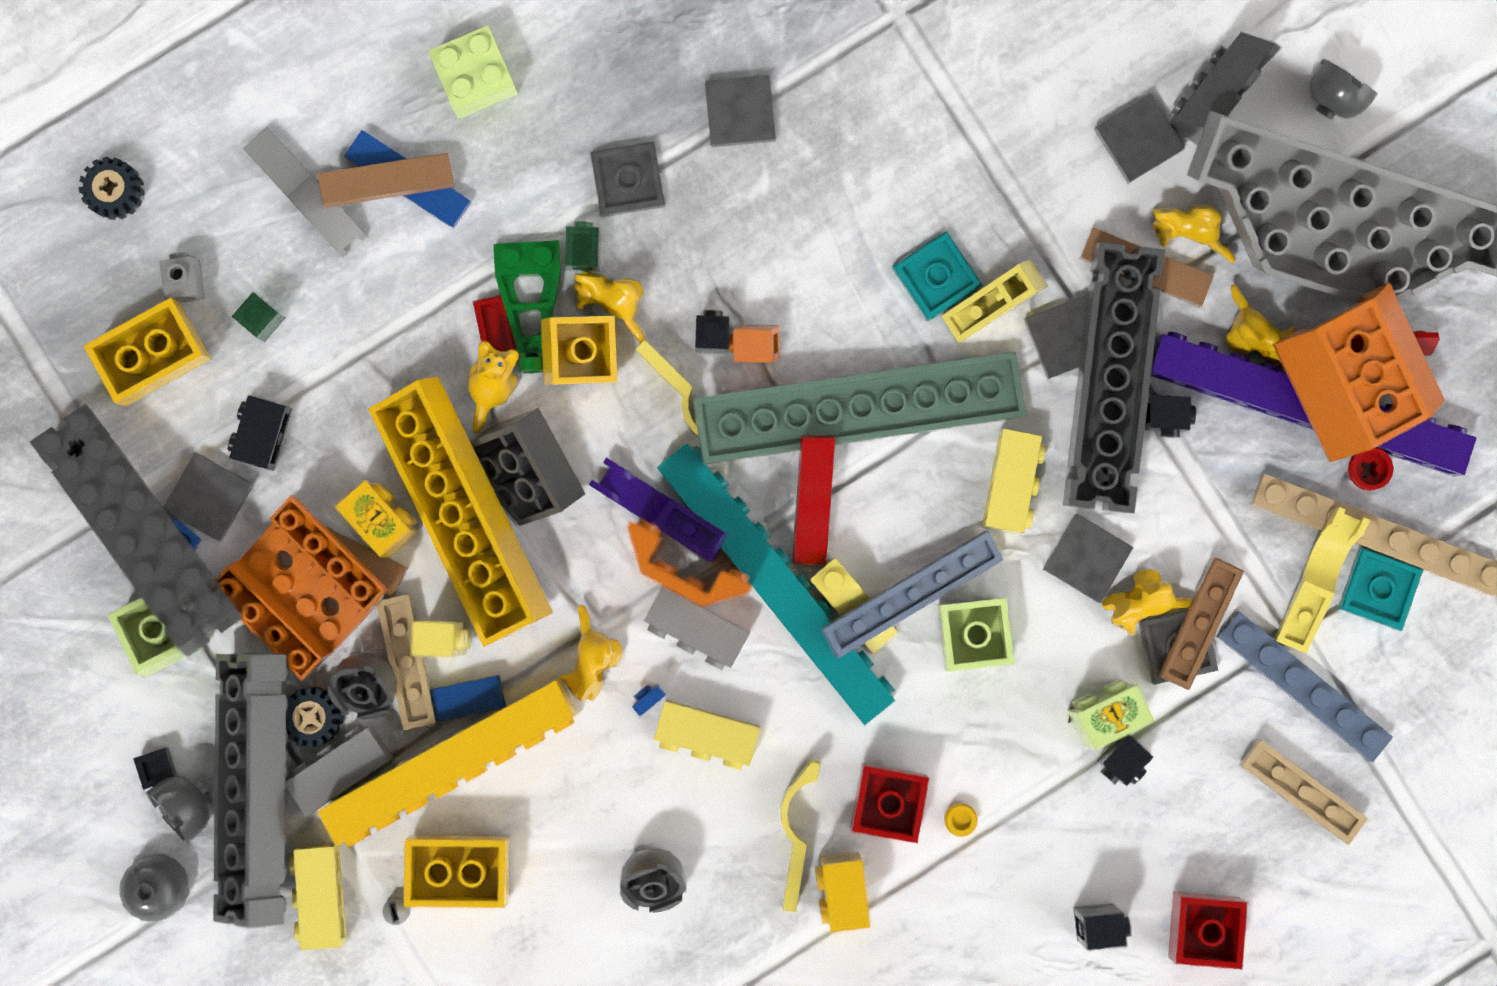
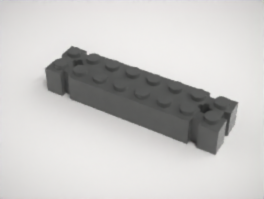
(1114, 377)
(136, 530)
(250, 789)

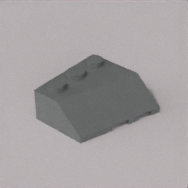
(1225, 83)
(527, 467)

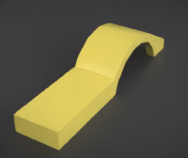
(672, 377)
(1319, 580)
(799, 845)

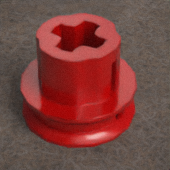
(1381, 469)

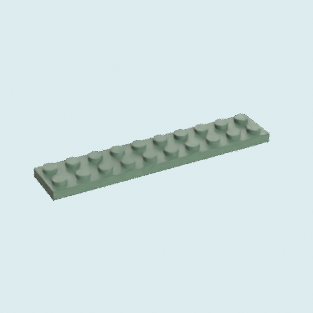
(859, 407)

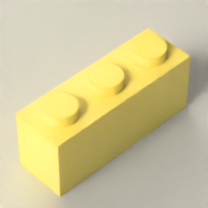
(1013, 481)
(440, 638)
(706, 734)
(318, 896)

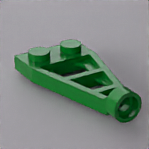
(527, 260)

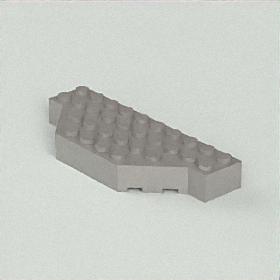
(1338, 218)

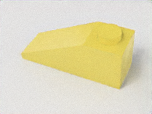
(994, 300)
(845, 594)

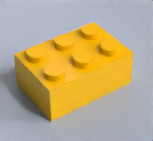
(147, 352)
(456, 871)

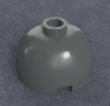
(1339, 92)
(363, 685)
(182, 805)
(652, 880)
(154, 888)

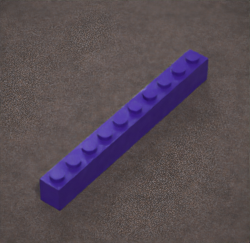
(1271, 393)

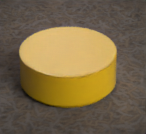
(960, 819)

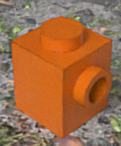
(755, 343)

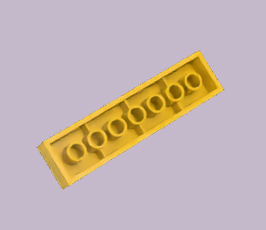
(460, 510)
(447, 762)

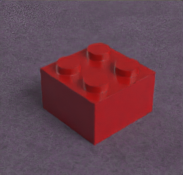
(889, 803)
(1207, 930)

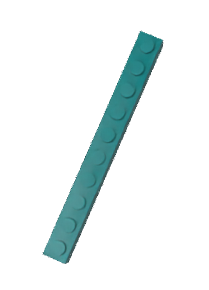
(775, 582)

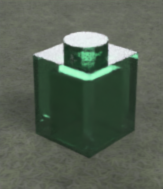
(582, 247)
(258, 317)

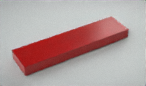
(813, 499)

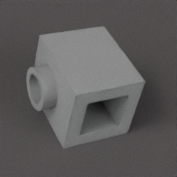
(182, 278)

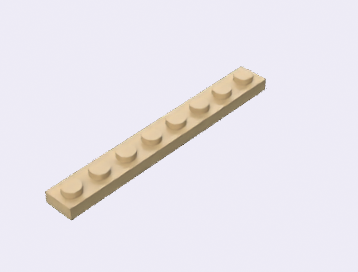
(1380, 535)

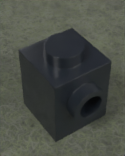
(712, 332)
(1169, 415)
(1125, 761)

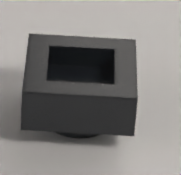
(154, 767)

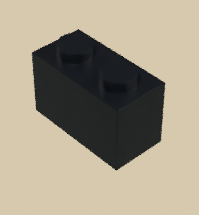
(259, 432)
(1101, 926)

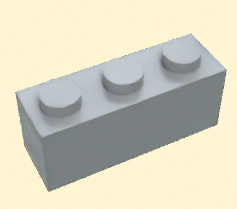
(695, 628)
(338, 769)

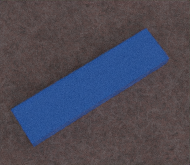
(443, 204)

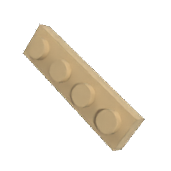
(410, 671)
(1303, 791)

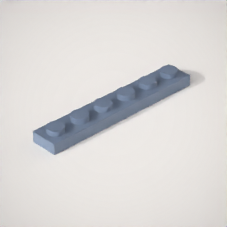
(911, 594)
(1305, 686)

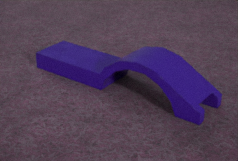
(660, 511)

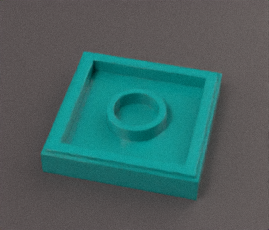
(936, 276)
(1380, 589)

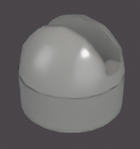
(402, 912)

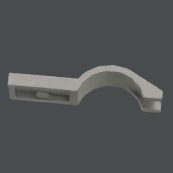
(302, 190)

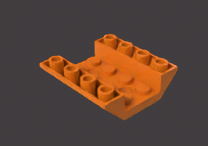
(1344, 387)
(647, 544)
(288, 604)

